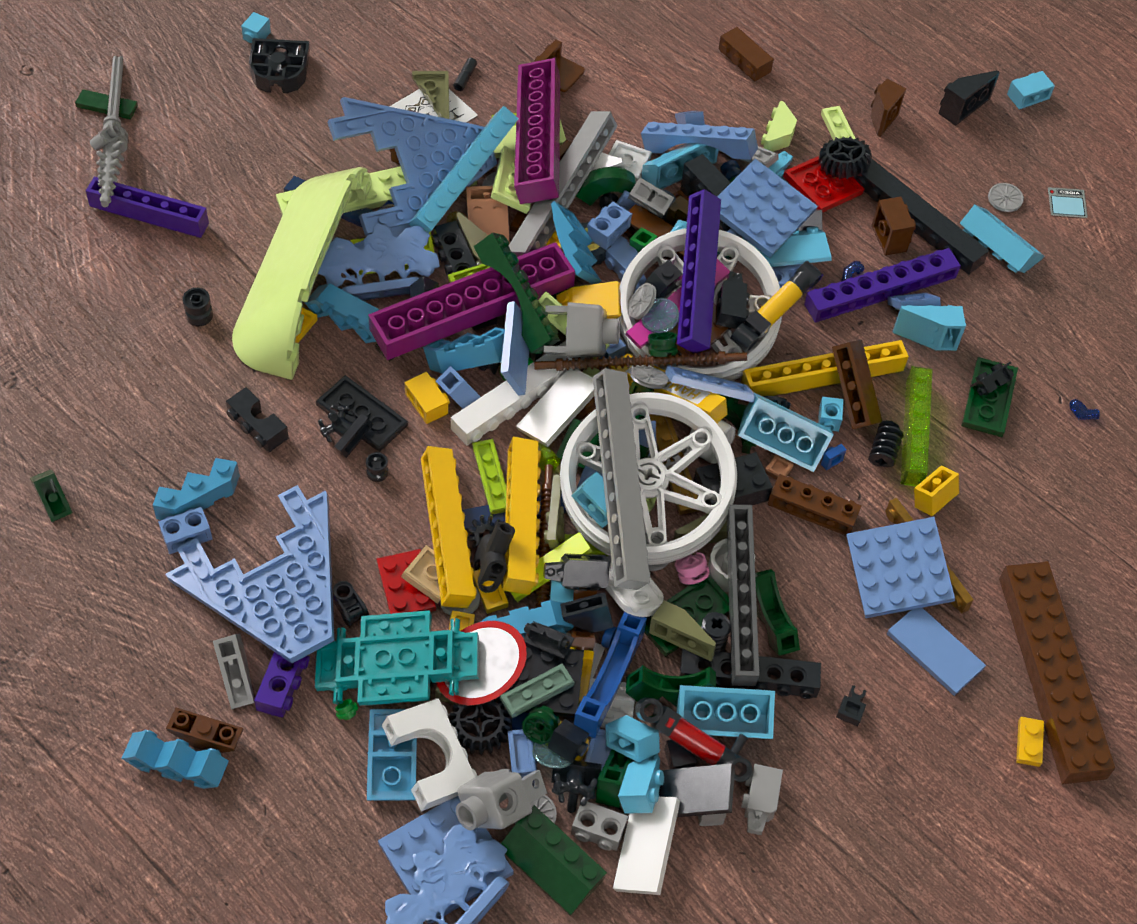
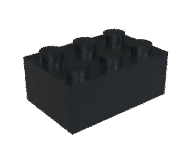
(752, 481)

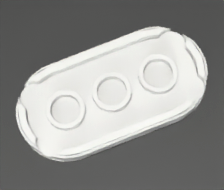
(638, 602)

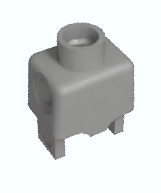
(586, 330)
(482, 796)

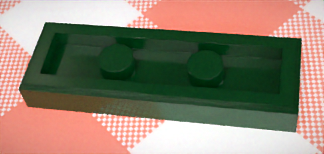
(99, 103)

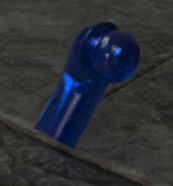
(853, 267)
(1082, 411)

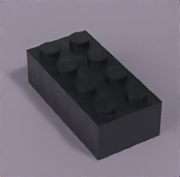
(701, 175)

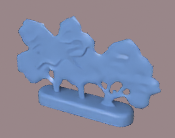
(382, 255)
(446, 880)

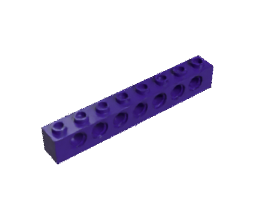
(880, 284)

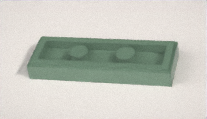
(537, 690)

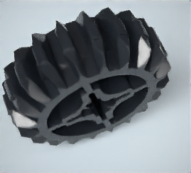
(845, 157)
(500, 722)

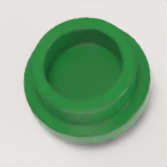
(346, 710)

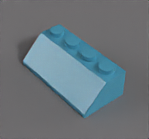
(669, 166)
(1000, 239)
(802, 246)
(784, 432)
(728, 711)

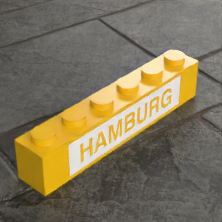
(709, 402)

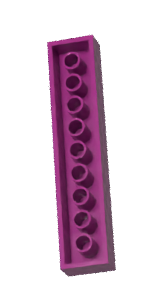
(537, 132)
(465, 302)

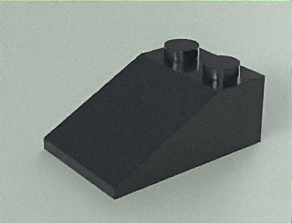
(967, 95)

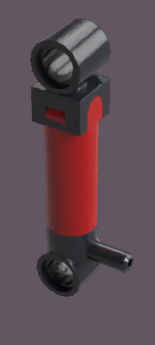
(693, 739)

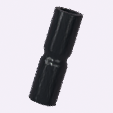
(465, 74)

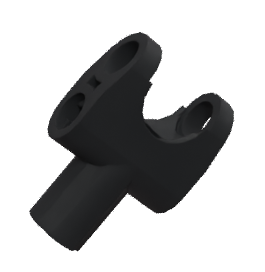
(492, 556)

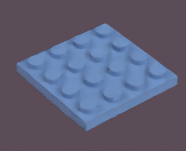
(764, 208)
(900, 567)
(428, 834)

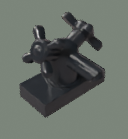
(350, 433)
(576, 779)

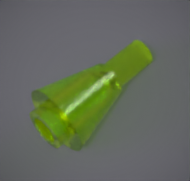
(547, 457)

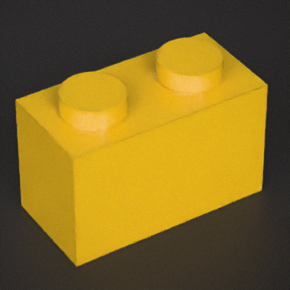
(427, 397)
(936, 490)

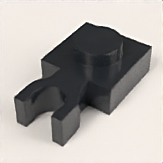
(851, 707)

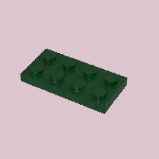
(991, 411)
(697, 601)

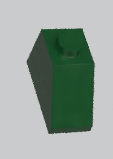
(51, 495)

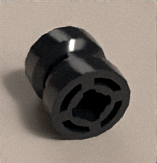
(377, 467)

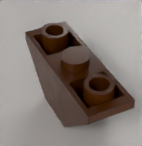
(203, 731)

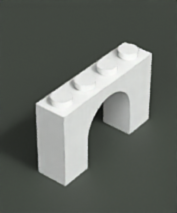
(432, 722)

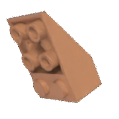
(486, 212)

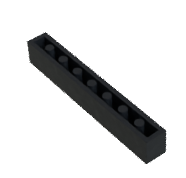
(929, 222)

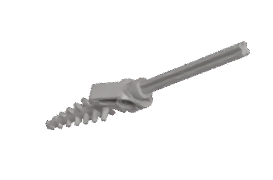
(111, 138)

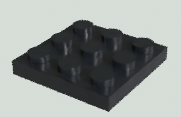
(538, 662)

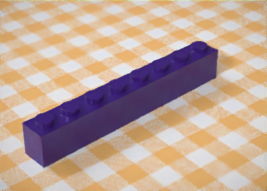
(699, 272)

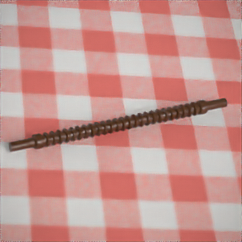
(560, 364)
(546, 490)

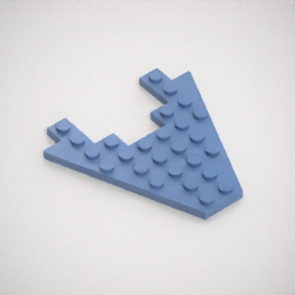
(425, 149)
(285, 599)

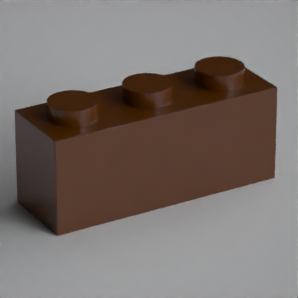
(745, 54)

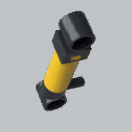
(760, 321)

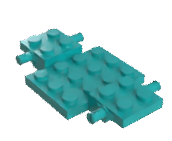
(397, 659)

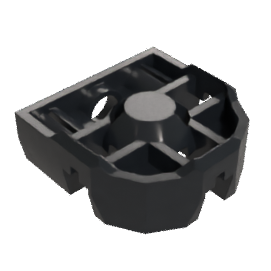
(267, 61)

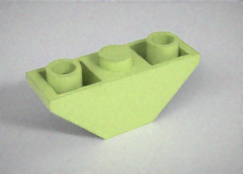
(780, 129)

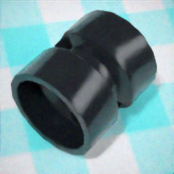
(197, 306)

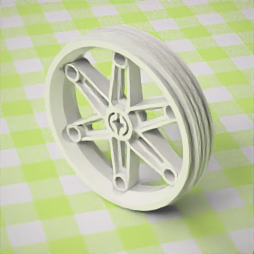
(730, 246)
(656, 485)

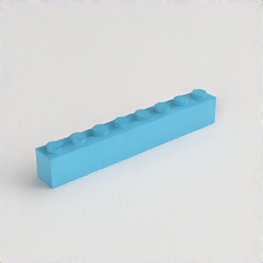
(464, 170)

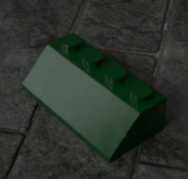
(553, 860)

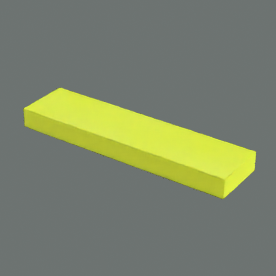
(574, 545)

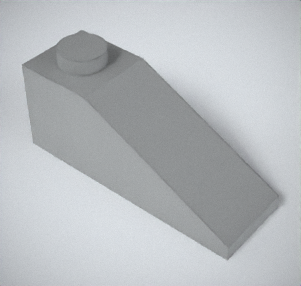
(234, 670)

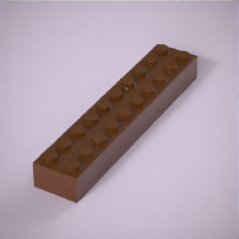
(1056, 673)

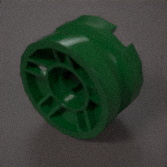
(662, 344)
(540, 724)

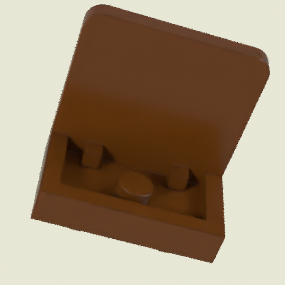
(568, 70)

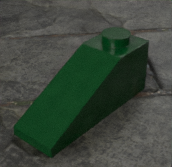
(611, 778)

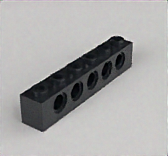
(455, 254)
(783, 669)

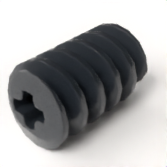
(886, 444)
(718, 628)

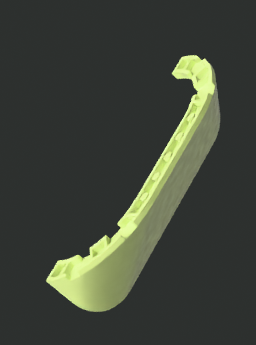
(273, 308)

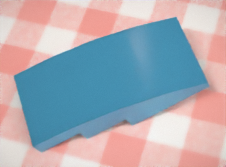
(574, 243)
(389, 768)

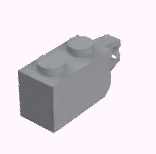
(762, 797)

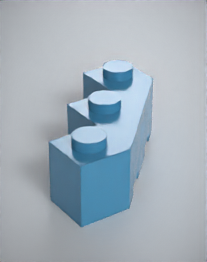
(343, 309)
(466, 351)
(198, 490)
(548, 615)
(175, 759)

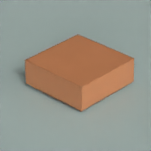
(779, 466)

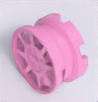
(692, 568)

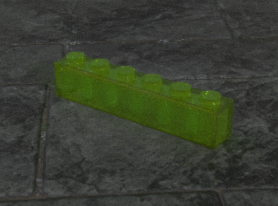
(916, 426)

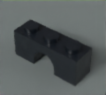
(266, 432)

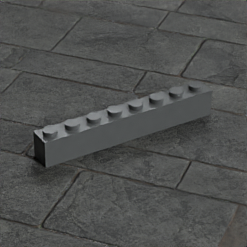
(742, 596)

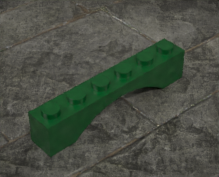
(536, 327)

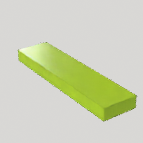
(491, 475)

